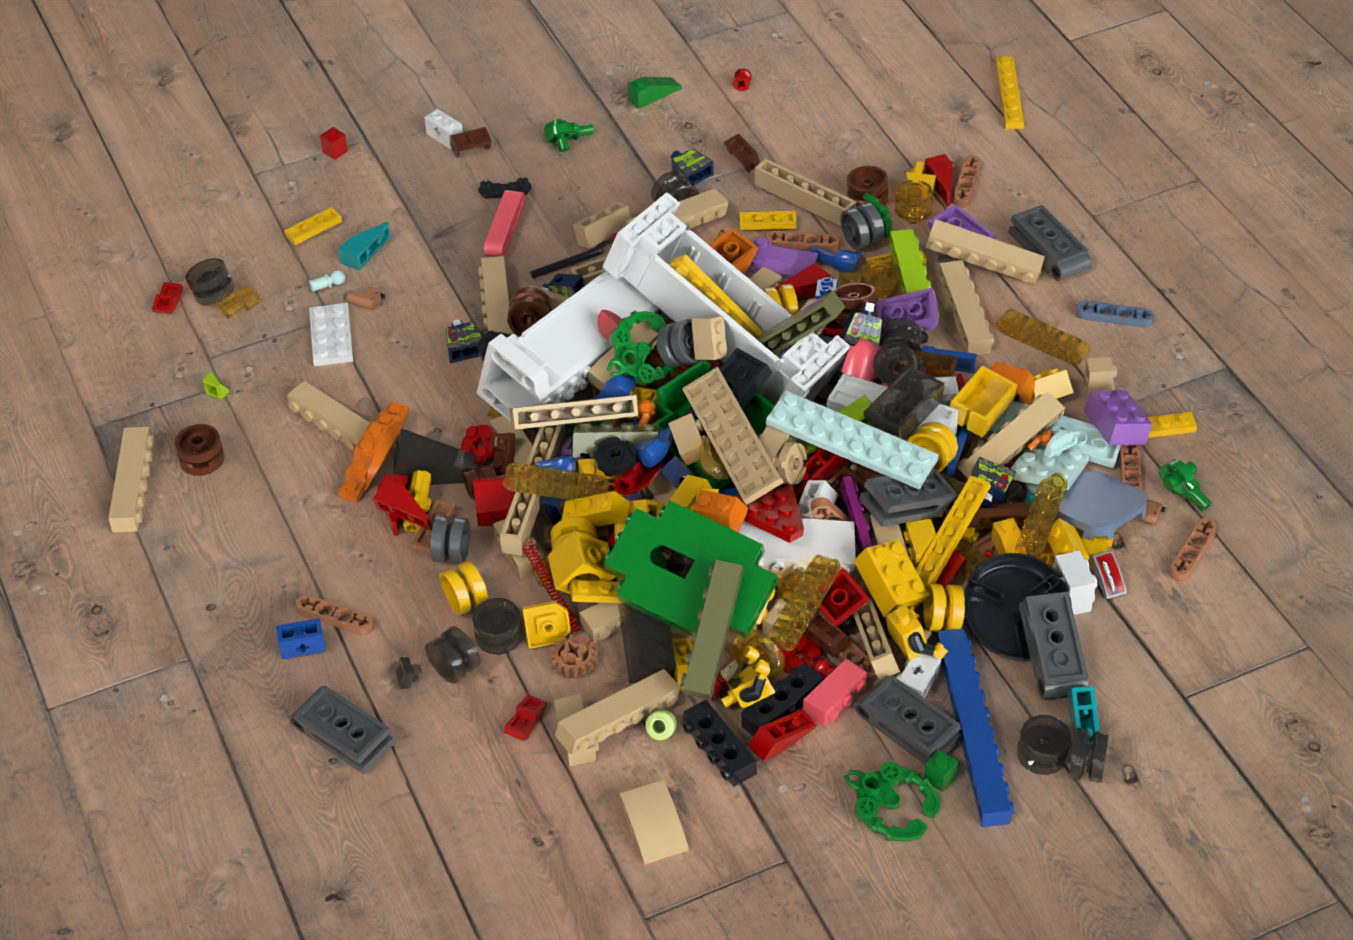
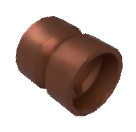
(484, 473)

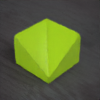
(213, 387)

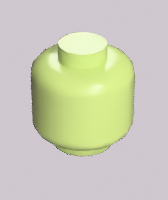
(661, 724)

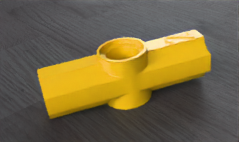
(419, 491)

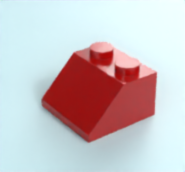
(491, 500)
(842, 599)

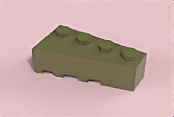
(588, 436)

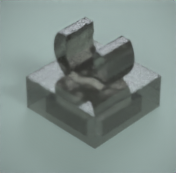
(407, 673)

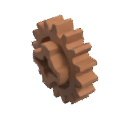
(573, 656)

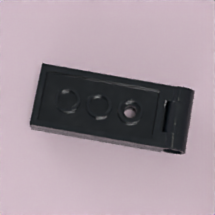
(744, 376)

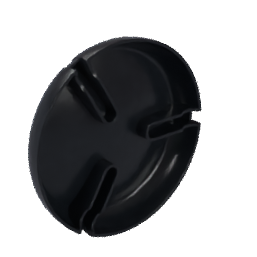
(995, 596)

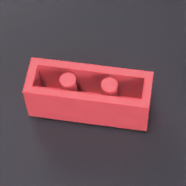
(835, 693)

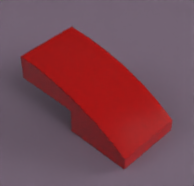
(168, 298)
(526, 717)

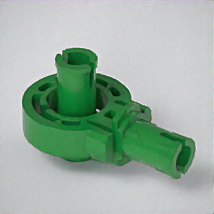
(560, 131)
(1183, 482)

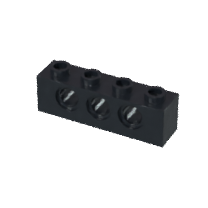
(785, 701)
(719, 743)

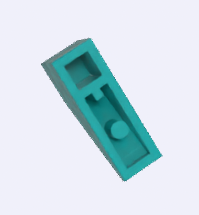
(363, 246)
(1083, 709)

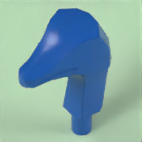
(843, 261)
(617, 387)
(654, 450)
(563, 462)

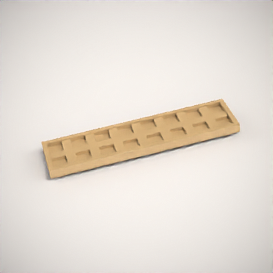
(732, 436)

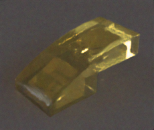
(244, 298)

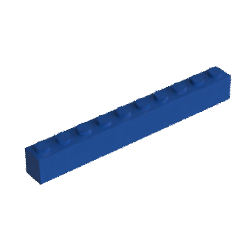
(976, 734)

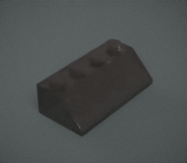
(905, 403)
(645, 644)

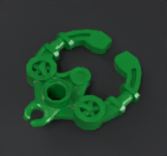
(636, 353)
(884, 796)

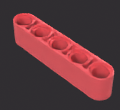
(504, 223)

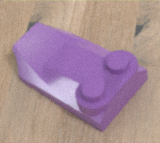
(959, 218)
(780, 259)
(916, 306)

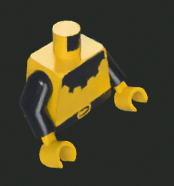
(909, 634)
(750, 684)

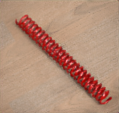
(544, 571)

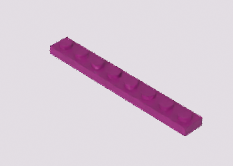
(861, 527)

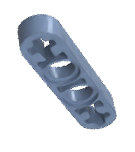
(1143, 318)

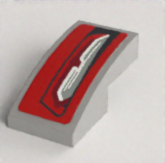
(1109, 573)

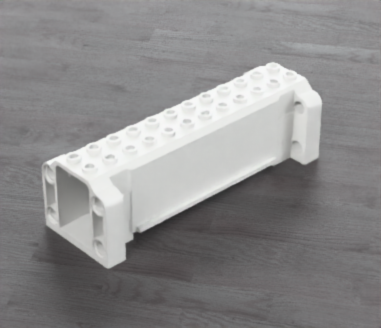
(644, 257)
(558, 350)

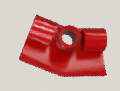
(637, 478)

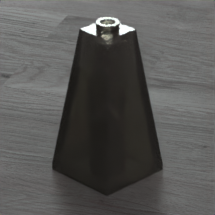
(424, 454)

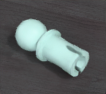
(336, 278)

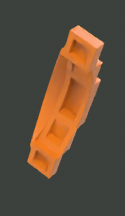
(372, 451)

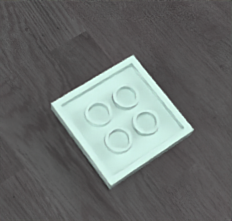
(1034, 466)

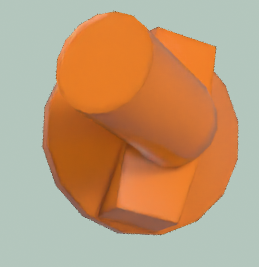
(645, 409)
(1044, 439)

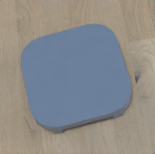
(1101, 504)

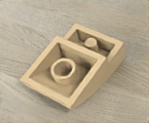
(653, 821)

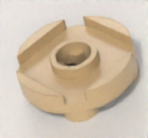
(791, 463)

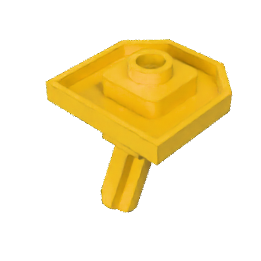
(545, 623)

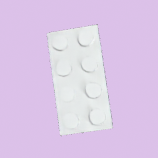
(331, 334)

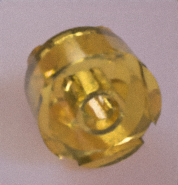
(913, 201)
(882, 276)

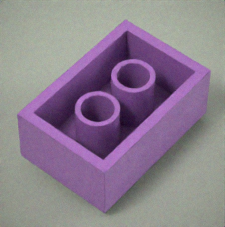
(1118, 417)

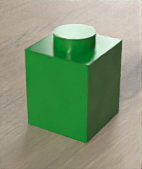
(941, 770)

